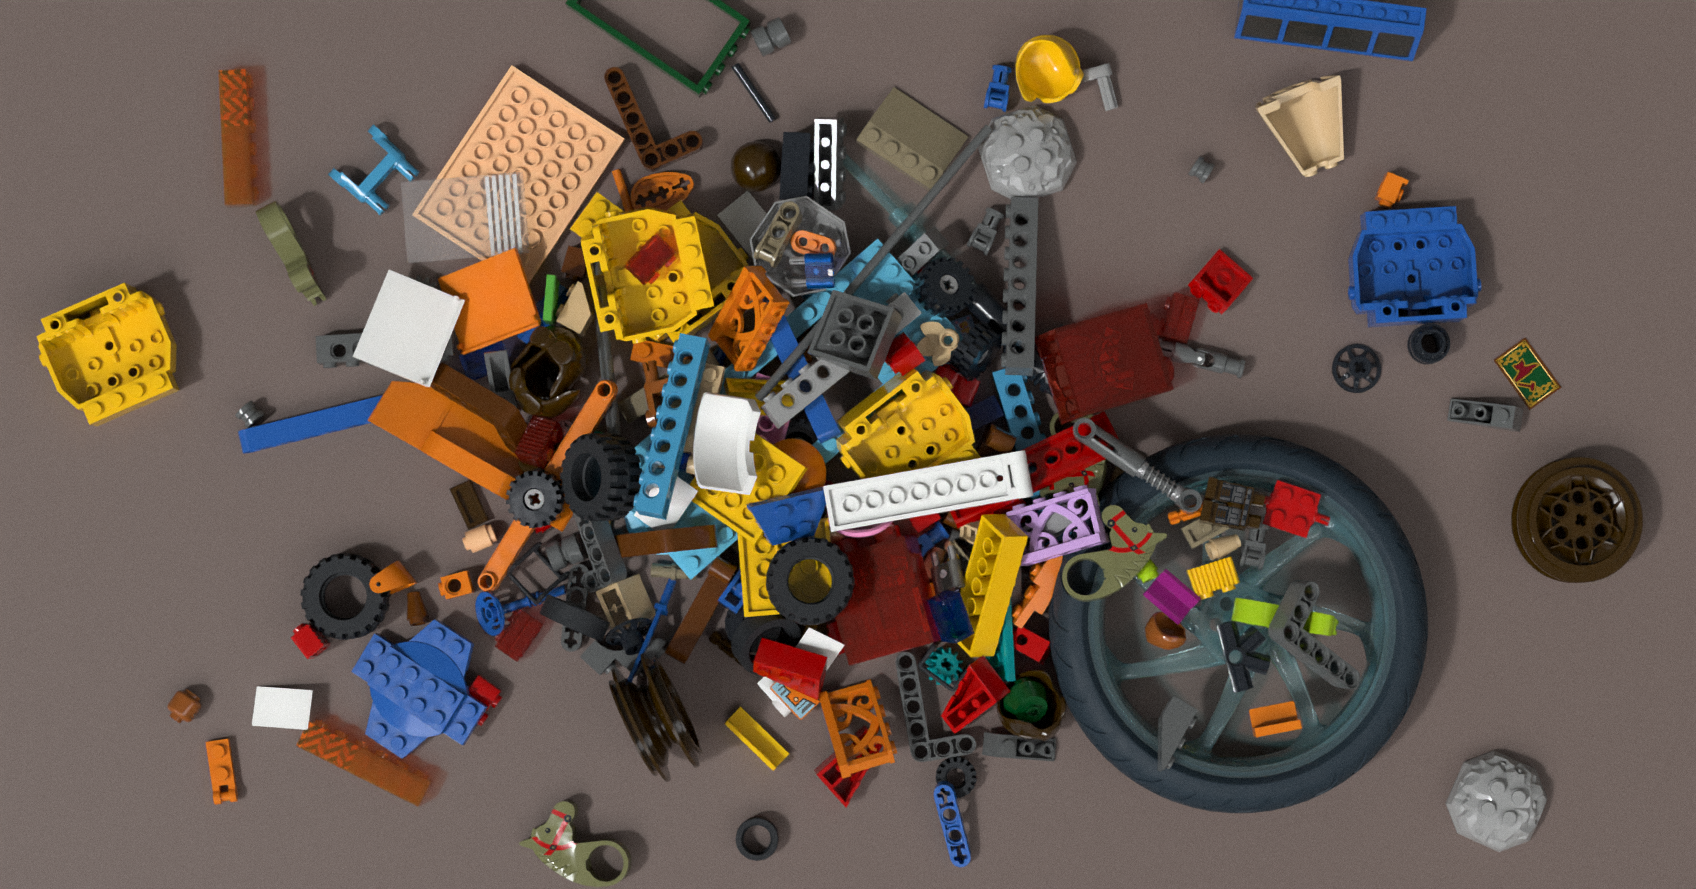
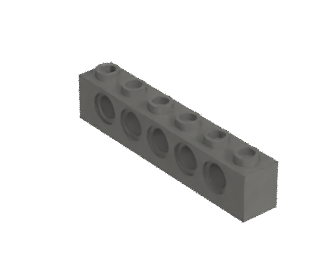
(327, 345)

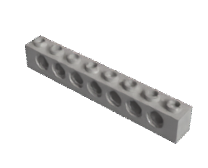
(780, 414)

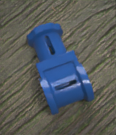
(997, 92)
(932, 537)

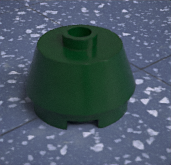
(1026, 700)

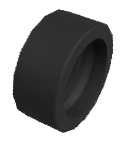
(757, 856)

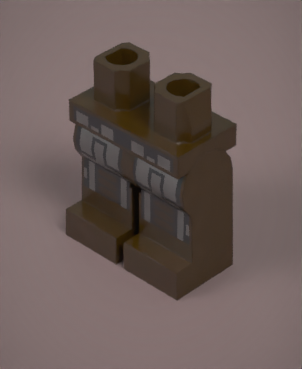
(1236, 511)

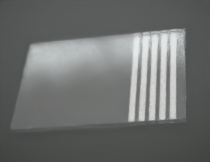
(464, 217)

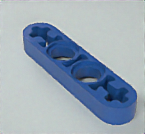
(952, 824)

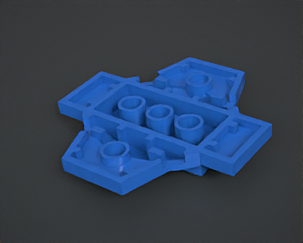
(419, 688)

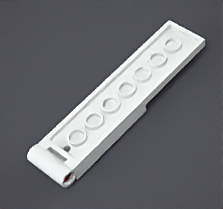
(928, 491)

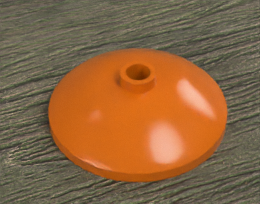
(810, 458)

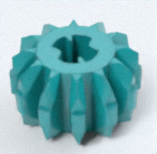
(944, 657)

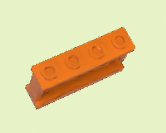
(731, 320)
(844, 753)

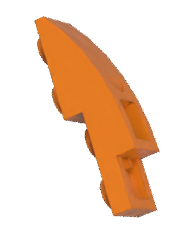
(1039, 595)

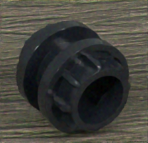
(1440, 337)

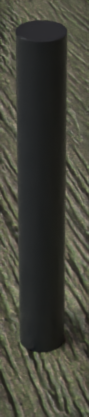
(756, 96)

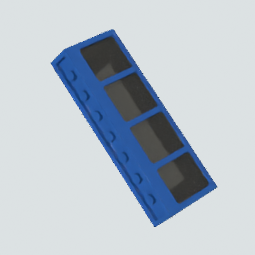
(1334, 25)

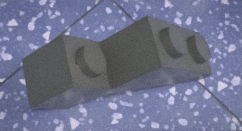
(602, 658)

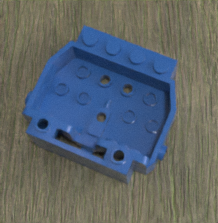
(1441, 269)

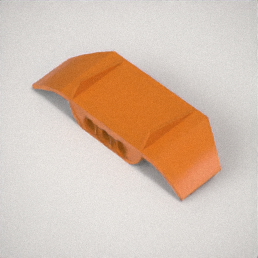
(451, 437)

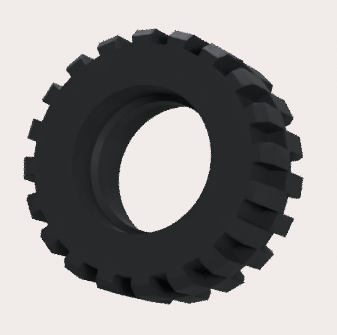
(600, 476)
(838, 566)
(314, 597)

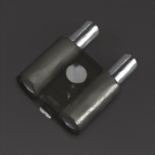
(947, 575)

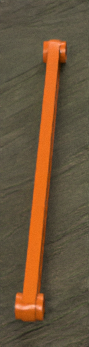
(517, 535)

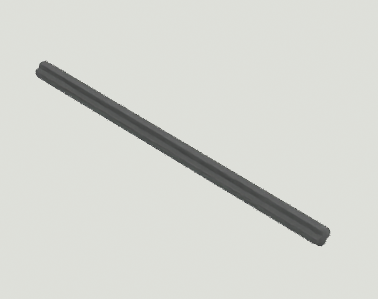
(606, 362)

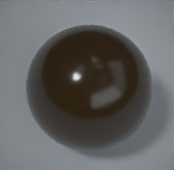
(755, 166)

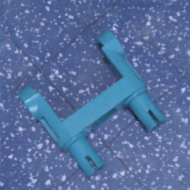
(366, 190)

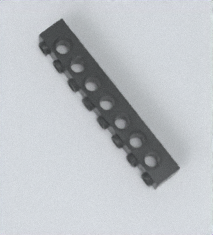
(1025, 209)

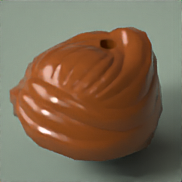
(1164, 632)

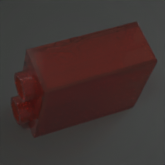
(1105, 363)
(888, 598)

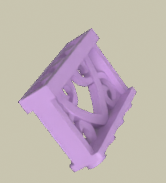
(1085, 537)

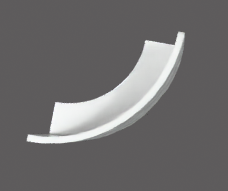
(722, 443)

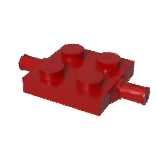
(1293, 509)

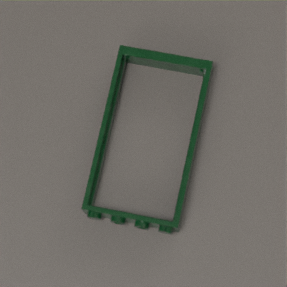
(716, 67)

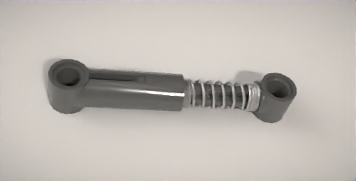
(1134, 464)

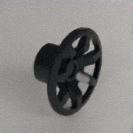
(1356, 368)
(631, 638)

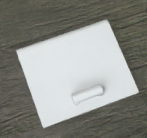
(408, 328)

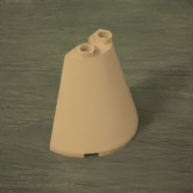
(1307, 122)

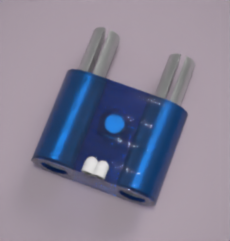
(818, 270)

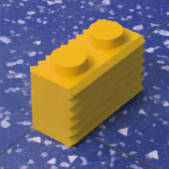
(1212, 577)

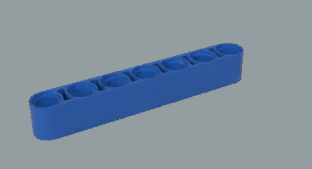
(818, 410)
(307, 425)

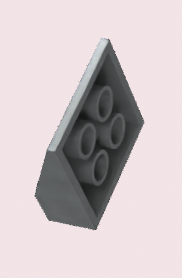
(855, 334)

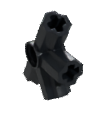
(1249, 659)

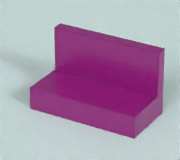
(1171, 596)

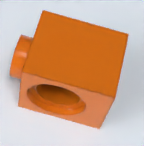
(466, 585)

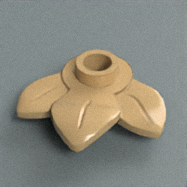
(934, 344)

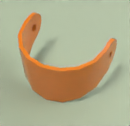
(392, 578)

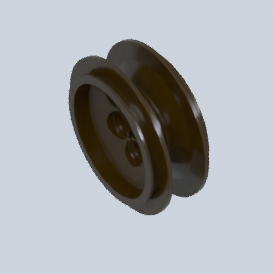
(1535, 521)
(655, 717)

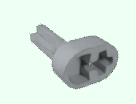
(1102, 74)

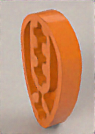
(668, 181)

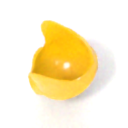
(1047, 69)

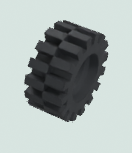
(960, 763)

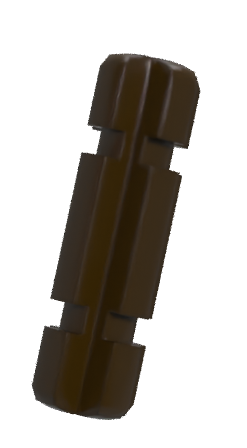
(724, 644)

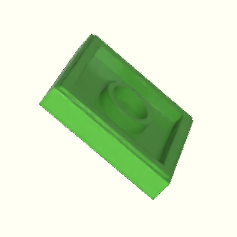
(551, 299)

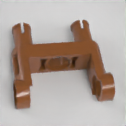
(653, 390)

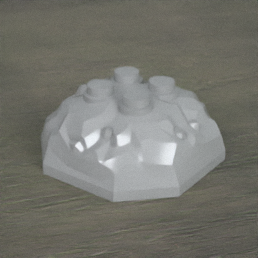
(1027, 153)
(816, 220)
(1496, 801)

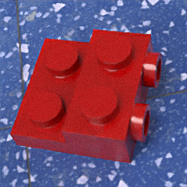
(1219, 282)

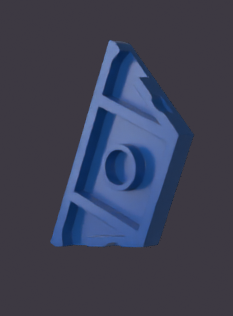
(789, 515)

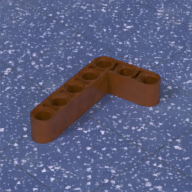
(640, 128)
(481, 402)
(993, 442)
(667, 540)
(701, 610)

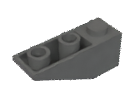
(1485, 414)
(1172, 726)
(1018, 748)

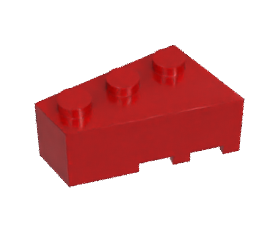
(791, 667)
(975, 695)
(831, 776)

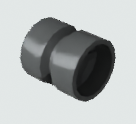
(772, 36)
(563, 552)

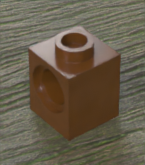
(574, 264)

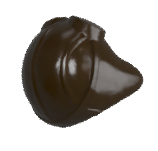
(564, 348)
(533, 384)
(1049, 723)

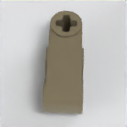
(771, 248)

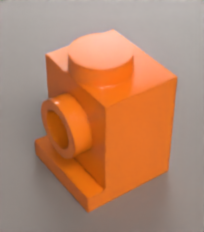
(1390, 190)

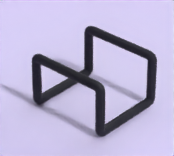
(560, 577)
(924, 658)

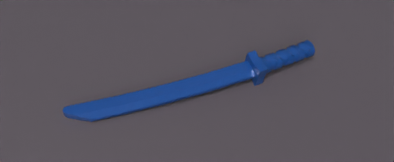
(660, 609)

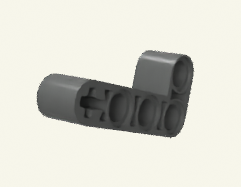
(603, 554)

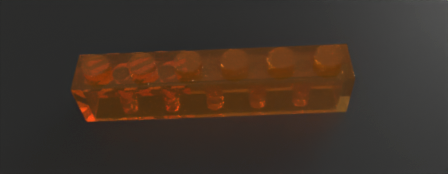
(237, 138)
(365, 763)

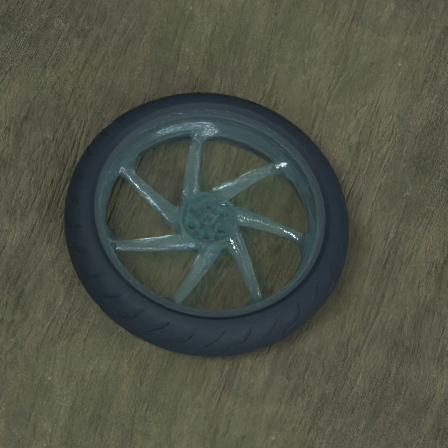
(1321, 753)

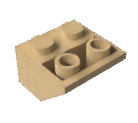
(577, 311)
(625, 601)

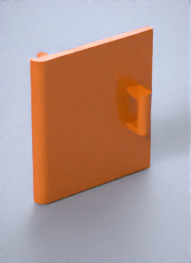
(495, 301)

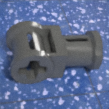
(984, 232)
(1254, 548)

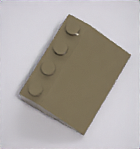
(911, 139)

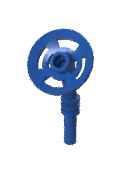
(498, 610)

